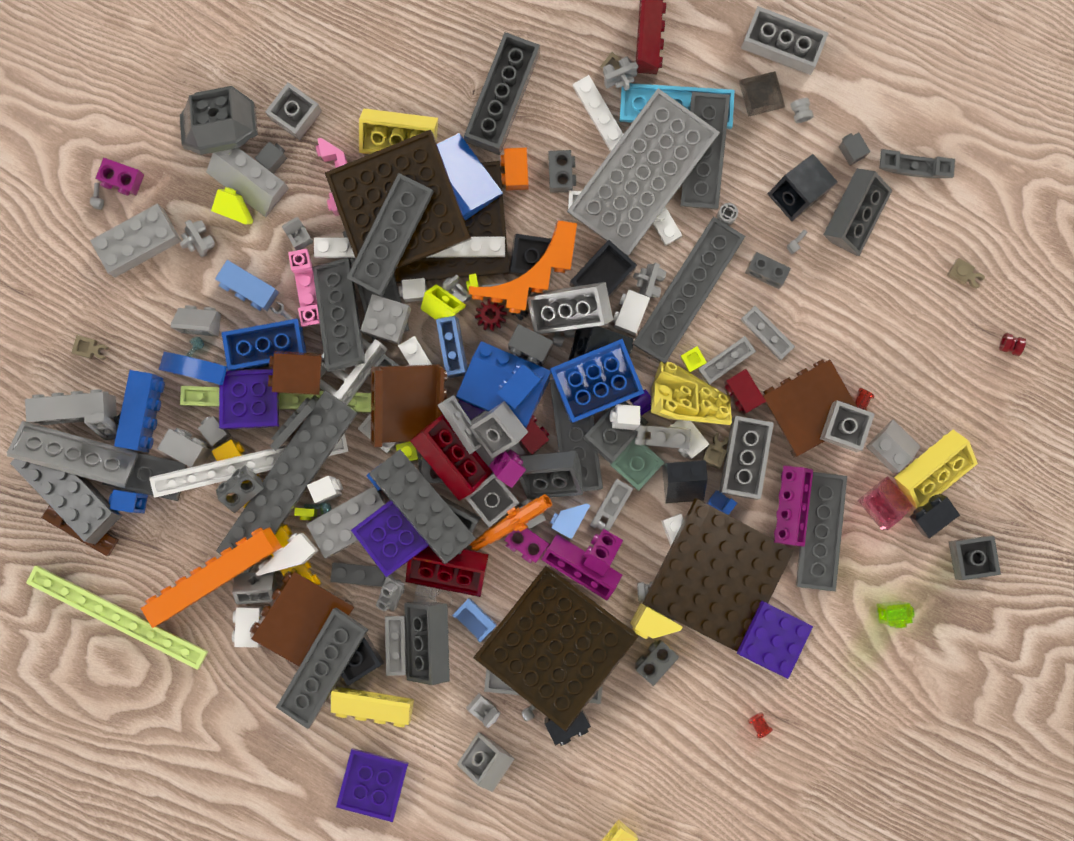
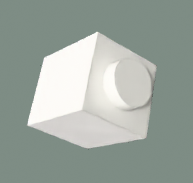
(413, 289)
(625, 417)

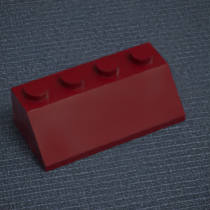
(649, 36)
(450, 459)
(461, 574)

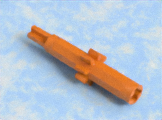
(515, 520)

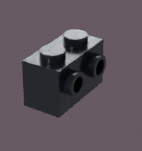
(934, 515)

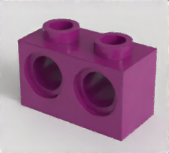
(120, 175)
(508, 467)
(529, 538)
(602, 552)

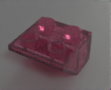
(885, 504)

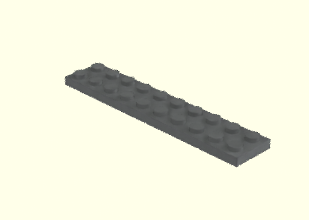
(293, 470)

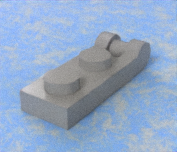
(664, 436)
(612, 505)

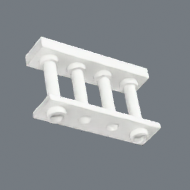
(359, 374)

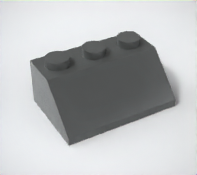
(552, 475)

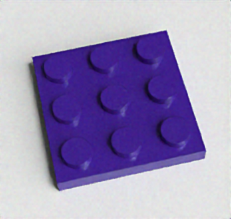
(248, 400)
(389, 538)
(774, 639)
(372, 785)

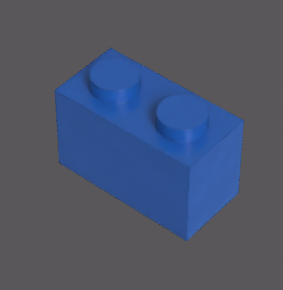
(519, 385)
(128, 501)

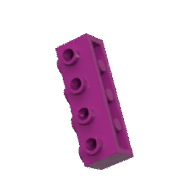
(793, 506)
(563, 554)

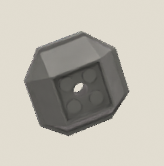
(217, 121)

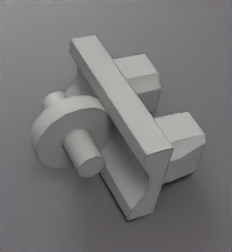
(621, 76)
(193, 231)
(647, 278)
(390, 594)

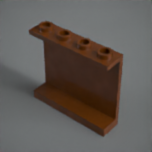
(404, 400)
(804, 404)
(295, 617)

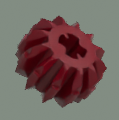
(485, 319)

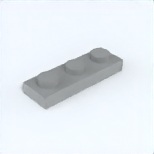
(767, 333)
(726, 360)
(460, 423)
(101, 425)
(395, 645)

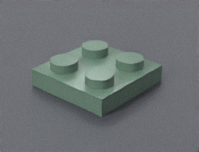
(637, 464)

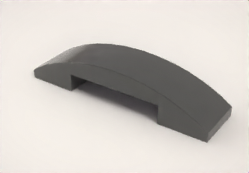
(915, 165)

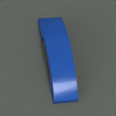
(193, 368)

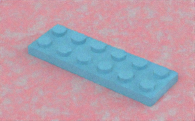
(639, 94)

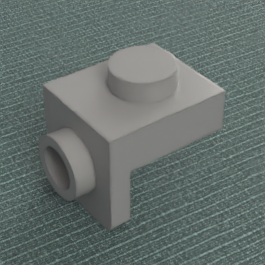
(297, 234)
(454, 288)
(483, 710)

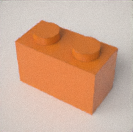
(515, 169)

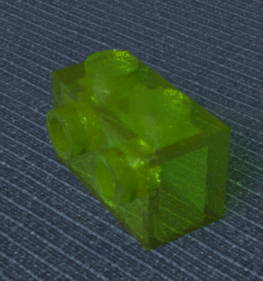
(895, 614)

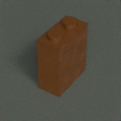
(295, 372)

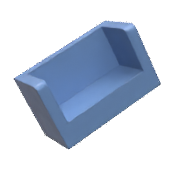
(475, 619)

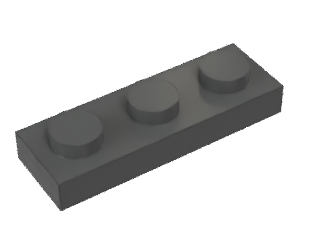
(357, 574)

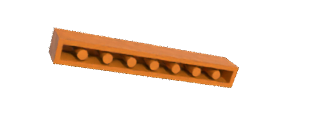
(211, 576)

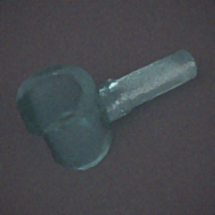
(197, 344)
(324, 507)

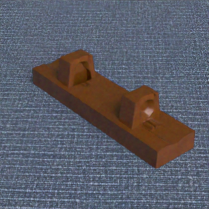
(104, 545)

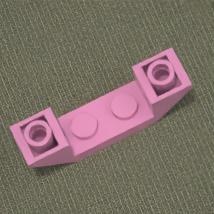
(328, 153)
(302, 268)

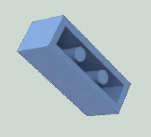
(246, 286)
(452, 346)

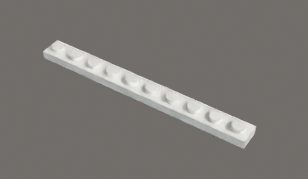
(611, 135)
(473, 248)
(222, 470)

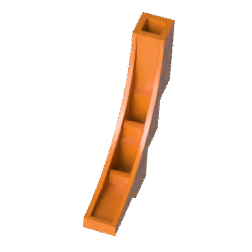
(556, 256)

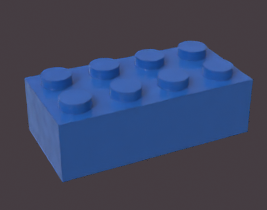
(254, 345)
(139, 411)

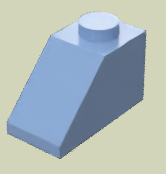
(569, 520)

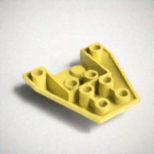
(687, 398)

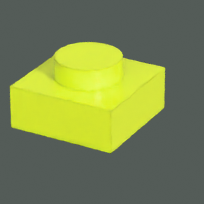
(472, 281)
(693, 359)
(409, 450)
(305, 514)

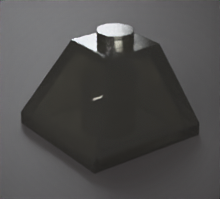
(761, 93)

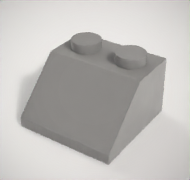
(197, 322)
(498, 429)
(894, 447)
(485, 762)

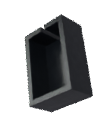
(606, 266)

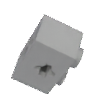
(250, 588)

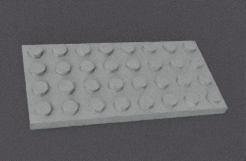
(643, 172)

